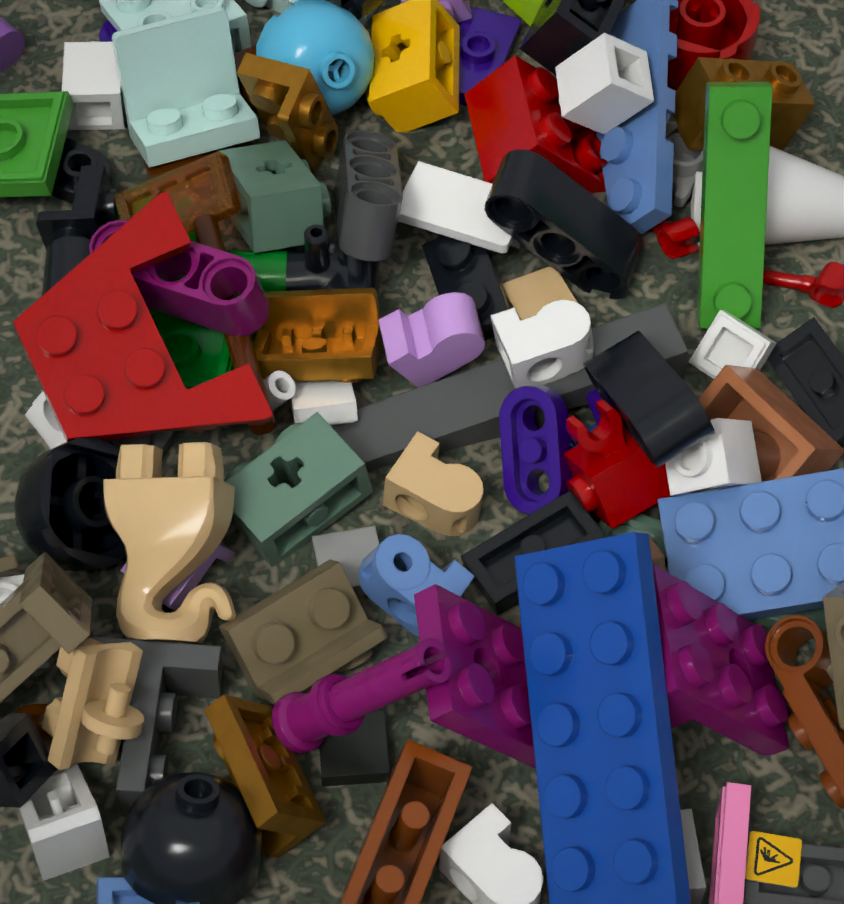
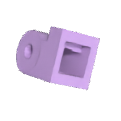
(433, 339)

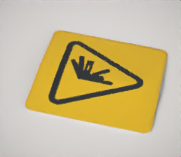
(773, 859)

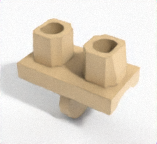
(94, 704)

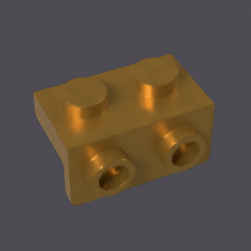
(321, 335)

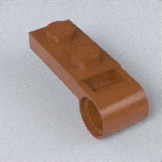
(814, 711)

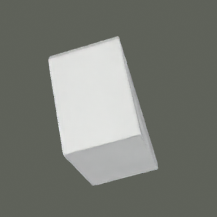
(64, 824)

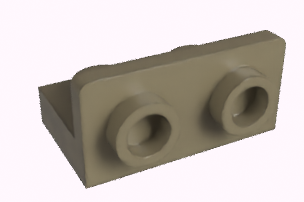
(302, 634)

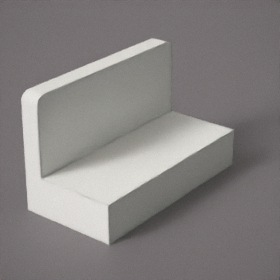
(452, 207)

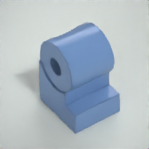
(400, 570)

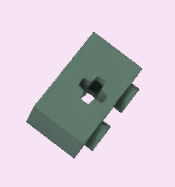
(275, 195)
(325, 483)

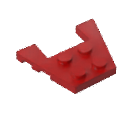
(105, 356)

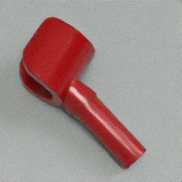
(676, 237)
(824, 289)

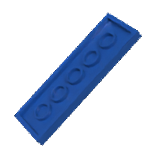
(601, 724)

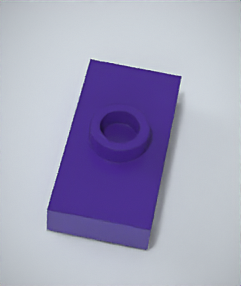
(484, 46)

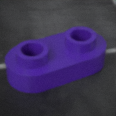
(532, 449)

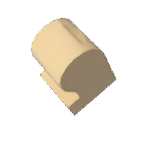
(432, 492)

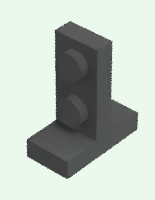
(163, 675)

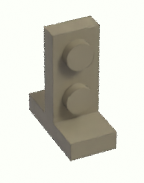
(38, 619)

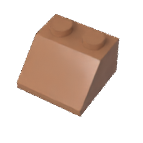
(784, 435)

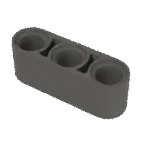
(367, 195)

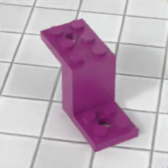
(710, 661)

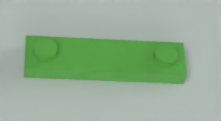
(734, 200)

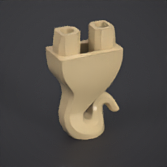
(167, 535)

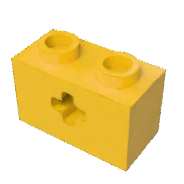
(414, 65)

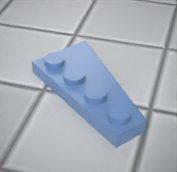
(637, 150)

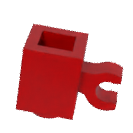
(611, 470)

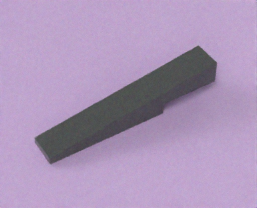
(468, 404)

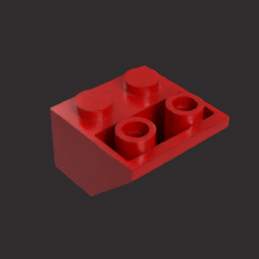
(522, 111)

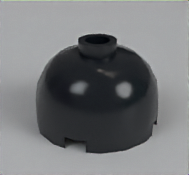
(63, 506)
(191, 842)

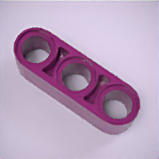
(204, 290)

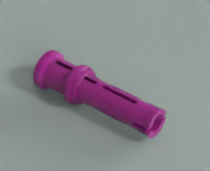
(341, 702)

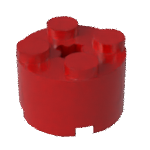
(711, 31)

